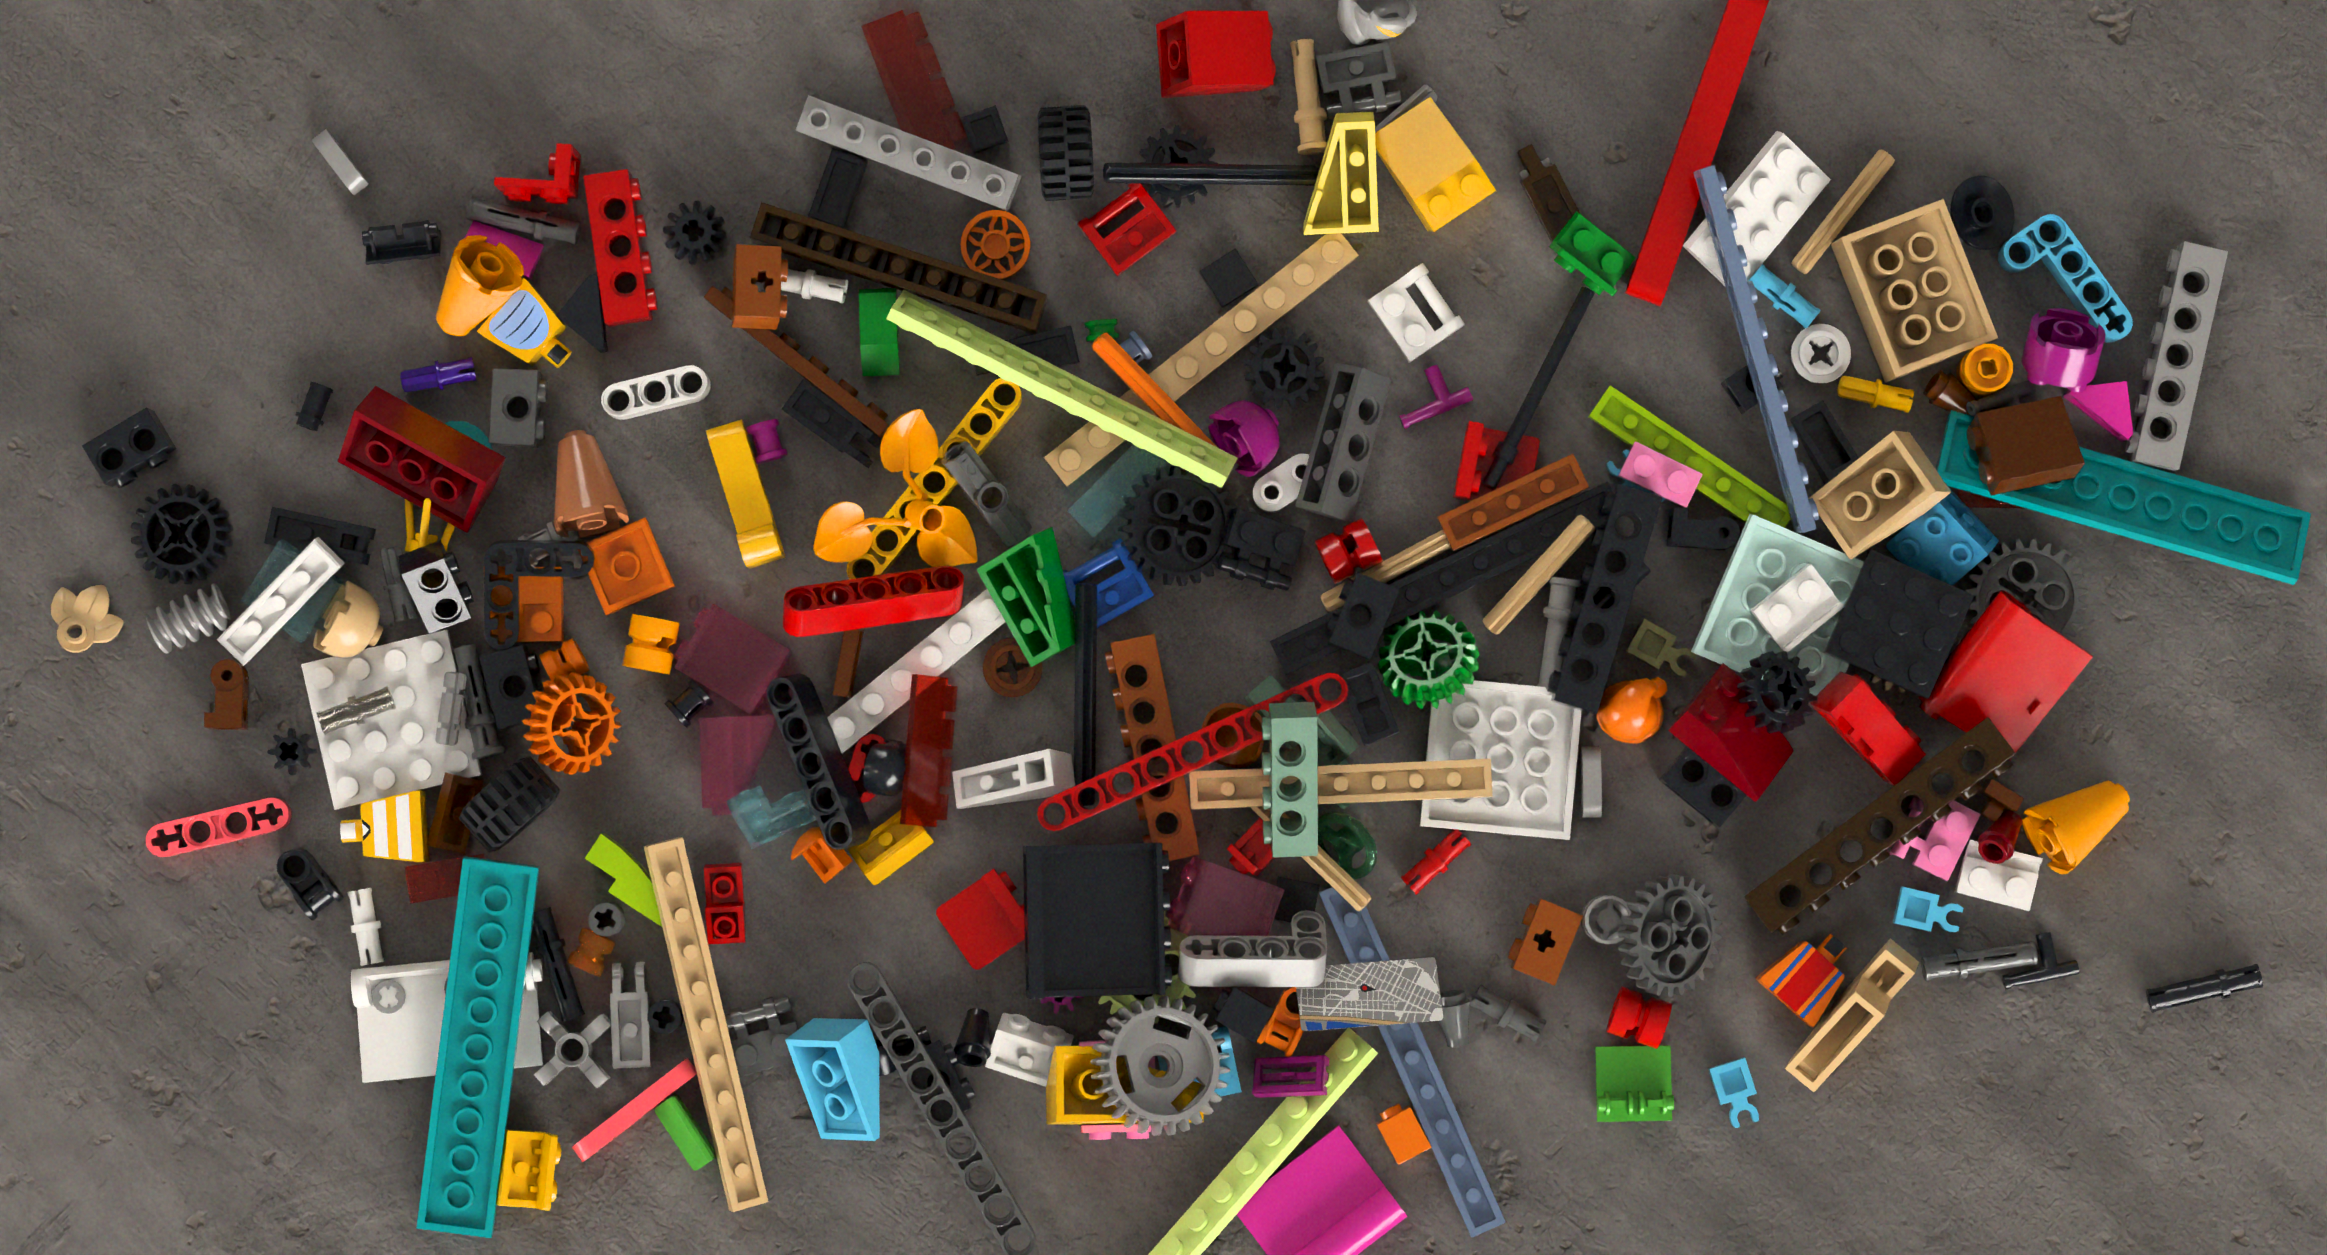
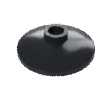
(1992, 208)

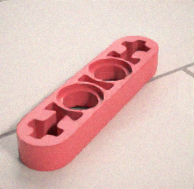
(218, 827)
(635, 1110)

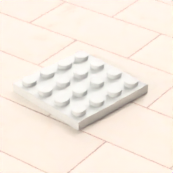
(396, 747)
(1530, 755)

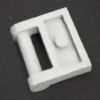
(1406, 321)

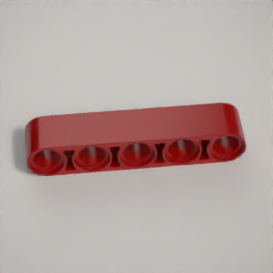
(873, 601)

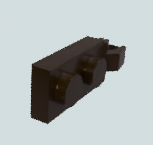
(1546, 191)

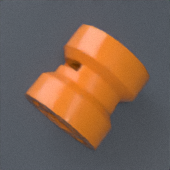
(555, 661)

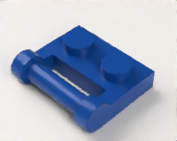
(1116, 593)

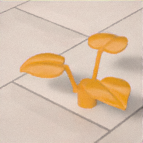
(945, 531)

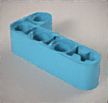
(2071, 283)

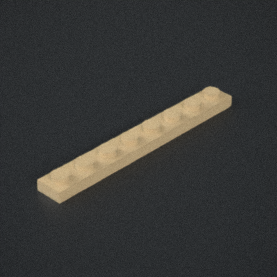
(1351, 783)

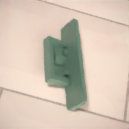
(1333, 739)

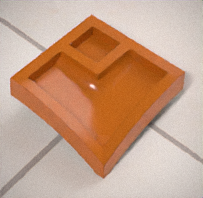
(539, 608)

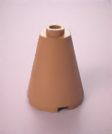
(585, 489)

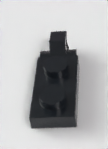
(1053, 346)

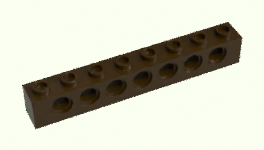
(899, 268)
(1982, 739)

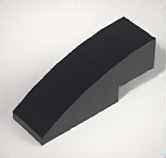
(1824, 441)

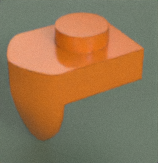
(822, 858)

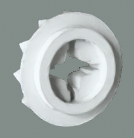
(1838, 356)

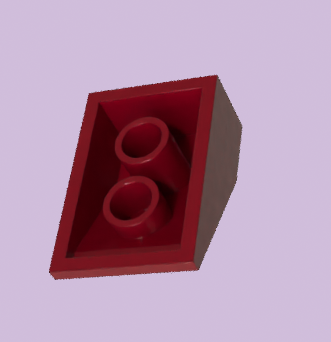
(1727, 739)

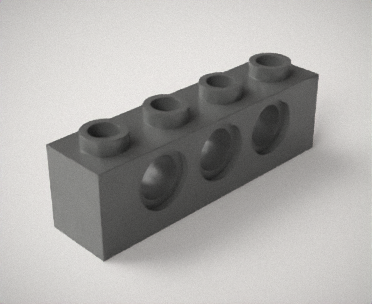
(1343, 442)

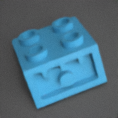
(1944, 541)

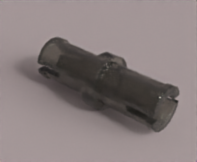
(356, 710)

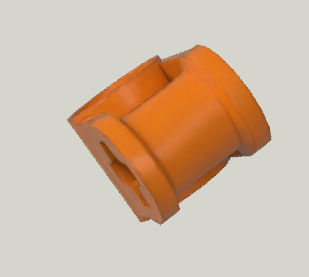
(1285, 1023)

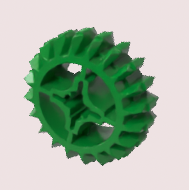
(1400, 659)

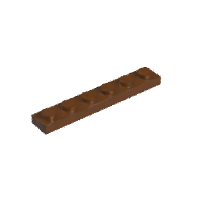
(812, 369)

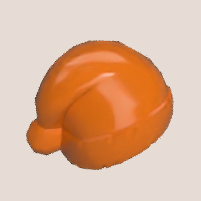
(1632, 709)

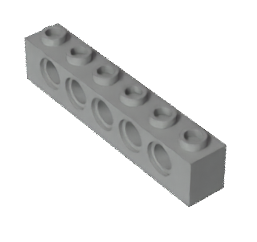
(908, 153)
(2207, 267)

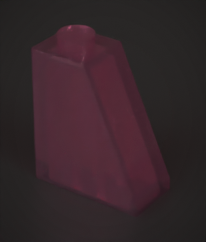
(731, 756)

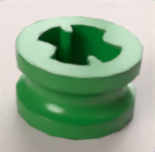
(1099, 327)

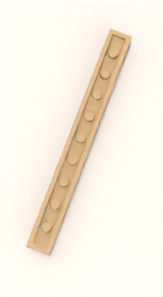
(1213, 347)
(706, 1024)

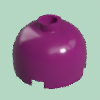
(1246, 433)

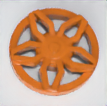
(995, 244)

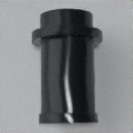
(314, 407)

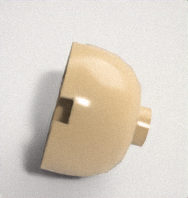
(349, 623)

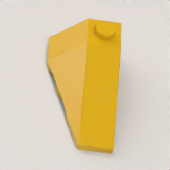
(1072, 1090)

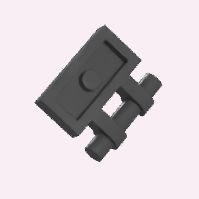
(1358, 69)
(764, 1048)

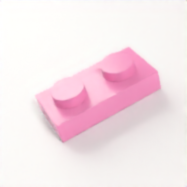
(1660, 474)

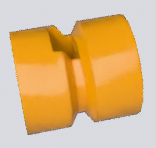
(1985, 369)
(650, 644)

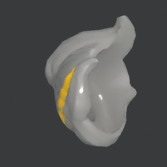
(1374, 19)

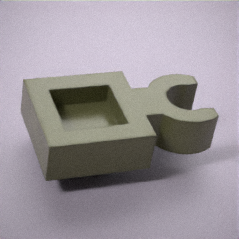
(1654, 646)

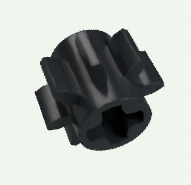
(281, 752)

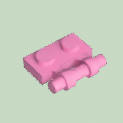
(1943, 842)

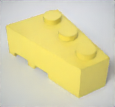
(1347, 179)

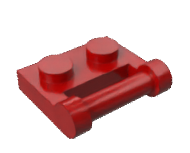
(1134, 237)

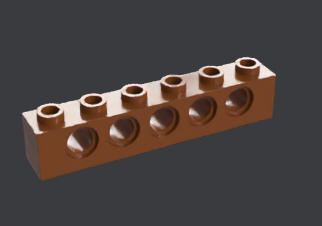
(1144, 653)

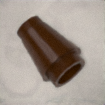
(1948, 393)

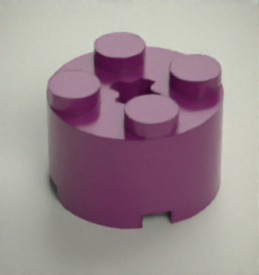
(2062, 349)

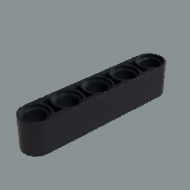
(804, 750)

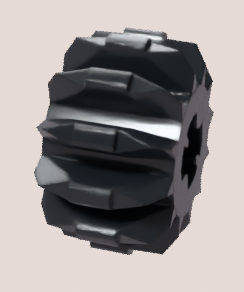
(684, 241)

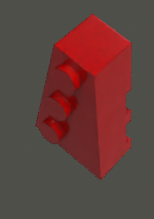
(1869, 727)

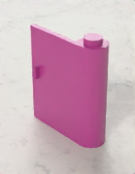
(1322, 1203)

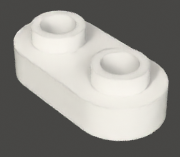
(1285, 480)

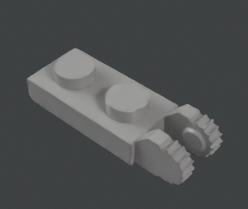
(629, 1020)

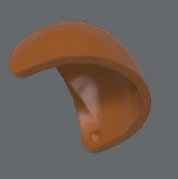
(1228, 736)

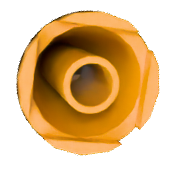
(477, 284)
(2074, 823)

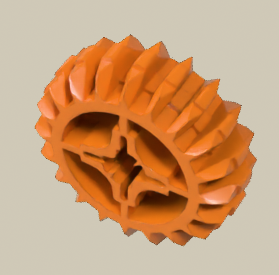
(588, 734)

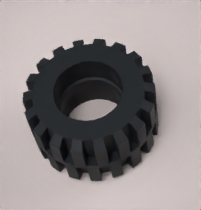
(1065, 153)
(509, 804)

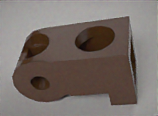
(230, 697)

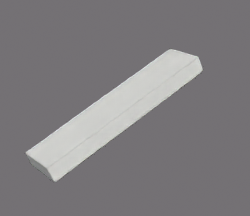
(280, 601)

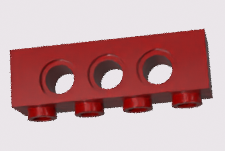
(601, 192)

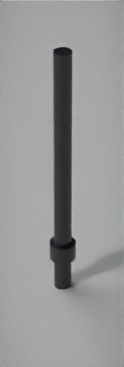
(1506, 451)

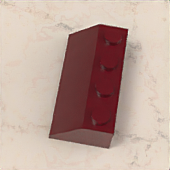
(420, 458)

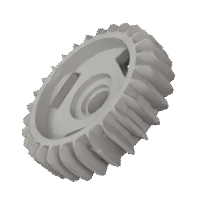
(1185, 1061)

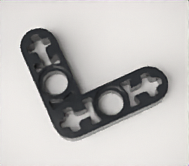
(522, 567)

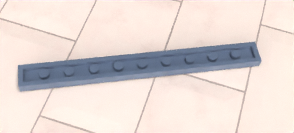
(1752, 336)
(1421, 1080)

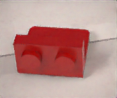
(984, 918)

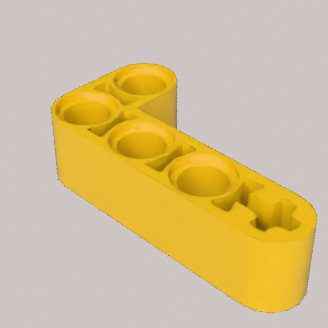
(745, 494)

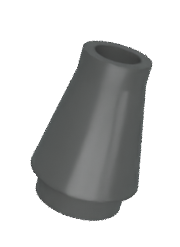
(1455, 1017)

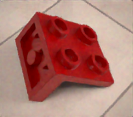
(566, 171)
(1477, 459)

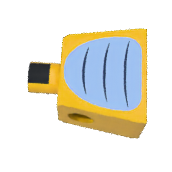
(527, 328)

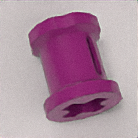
(766, 441)

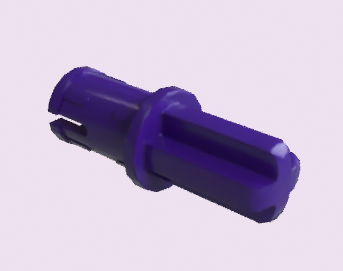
(437, 375)

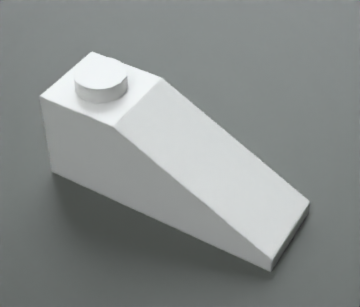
(1014, 779)

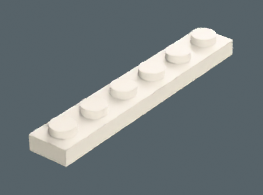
(929, 658)

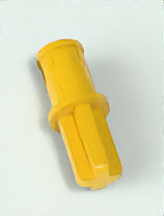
(1875, 393)

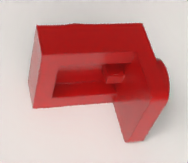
(1250, 852)

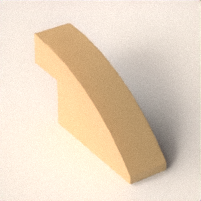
(1852, 1015)

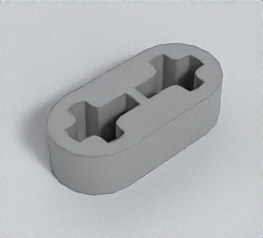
(340, 162)
(1591, 782)

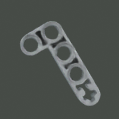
(1258, 960)

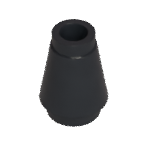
(973, 1042)

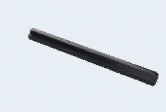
(1210, 174)
(1085, 688)

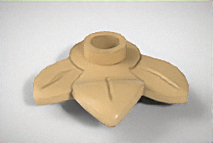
(85, 612)

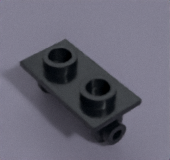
(418, 241)

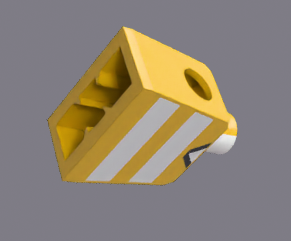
(391, 828)

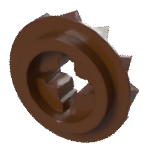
(1002, 682)

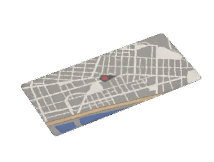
(1372, 995)

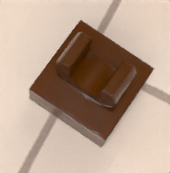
(1999, 798)

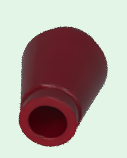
(2000, 838)

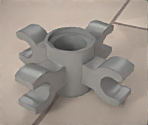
(561, 1035)

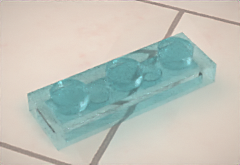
(1106, 495)

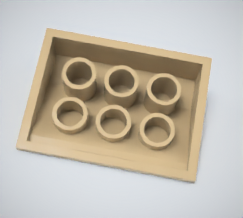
(1914, 290)

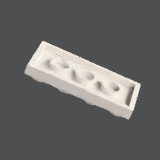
(1765, 203)

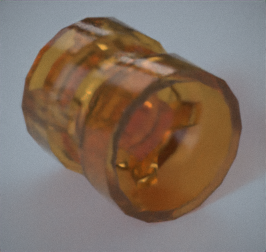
(591, 952)

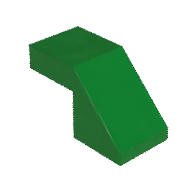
(877, 334)

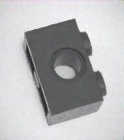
(506, 388)

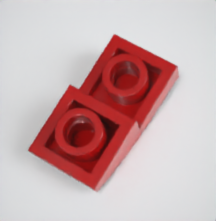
(724, 903)

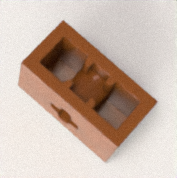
(758, 265)
(1562, 929)

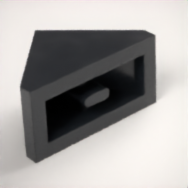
(585, 314)

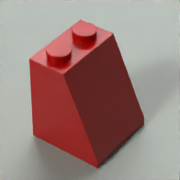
(1215, 53)

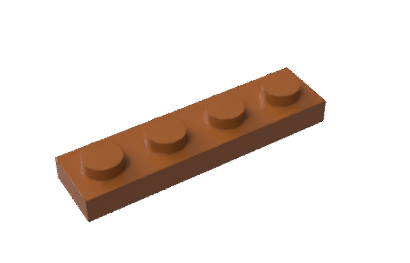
(1512, 502)

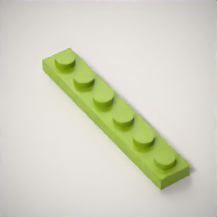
(1719, 481)

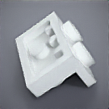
(1025, 1048)

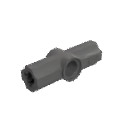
(973, 479)

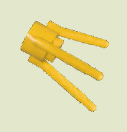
(422, 539)

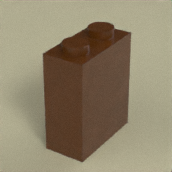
(2025, 445)

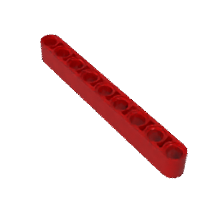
(1695, 149)
(1174, 756)

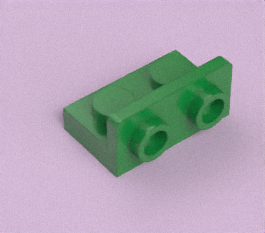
(1592, 253)

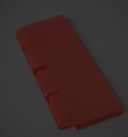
(906, 79)
(926, 738)

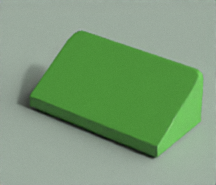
(685, 1132)

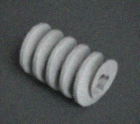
(189, 619)

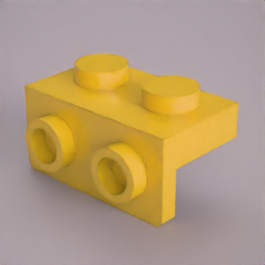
(528, 1169)

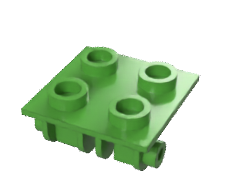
(1633, 1083)

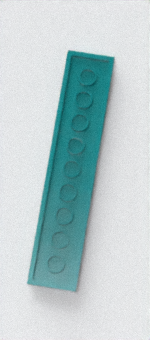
(2150, 508)
(477, 1046)

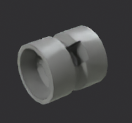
(1603, 918)

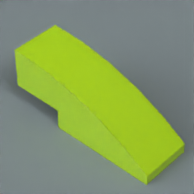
(632, 880)

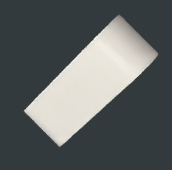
(638, 387)

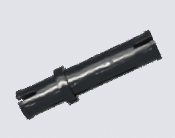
(556, 964)
(2204, 988)

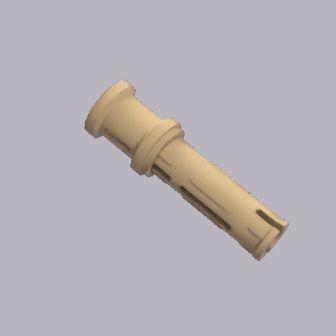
(1310, 115)

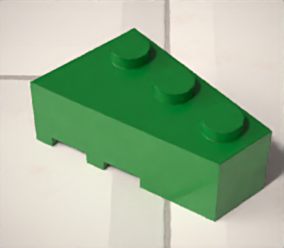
(1032, 596)

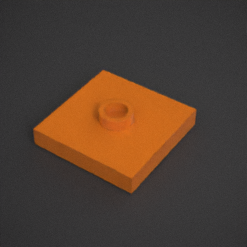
(627, 567)

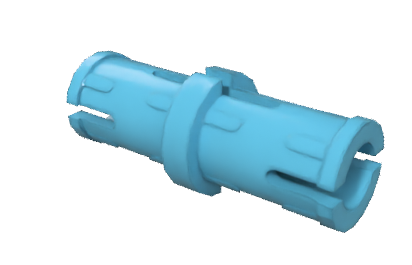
(1784, 296)

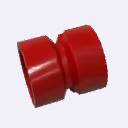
(1335, 554)
(1639, 1017)

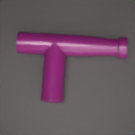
(1443, 402)

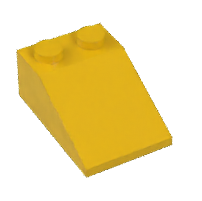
(1431, 165)

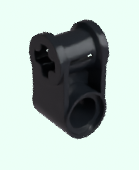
(309, 884)

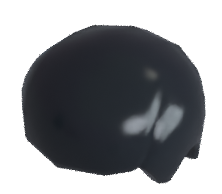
(885, 768)

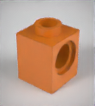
(1402, 1133)

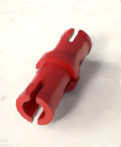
(1435, 861)

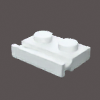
(1797, 608)
(2003, 883)

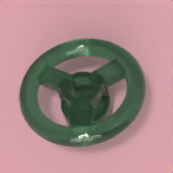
(1348, 842)

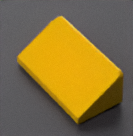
(889, 848)

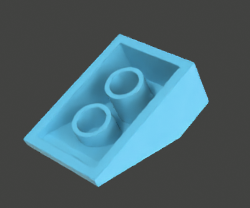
(839, 1076)

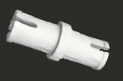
(813, 285)
(365, 926)

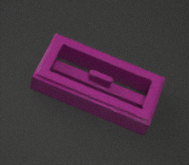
(1319, 1076)

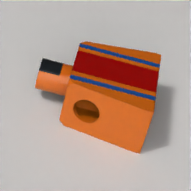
(1805, 978)

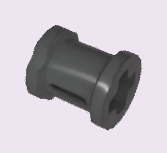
(596, 922)

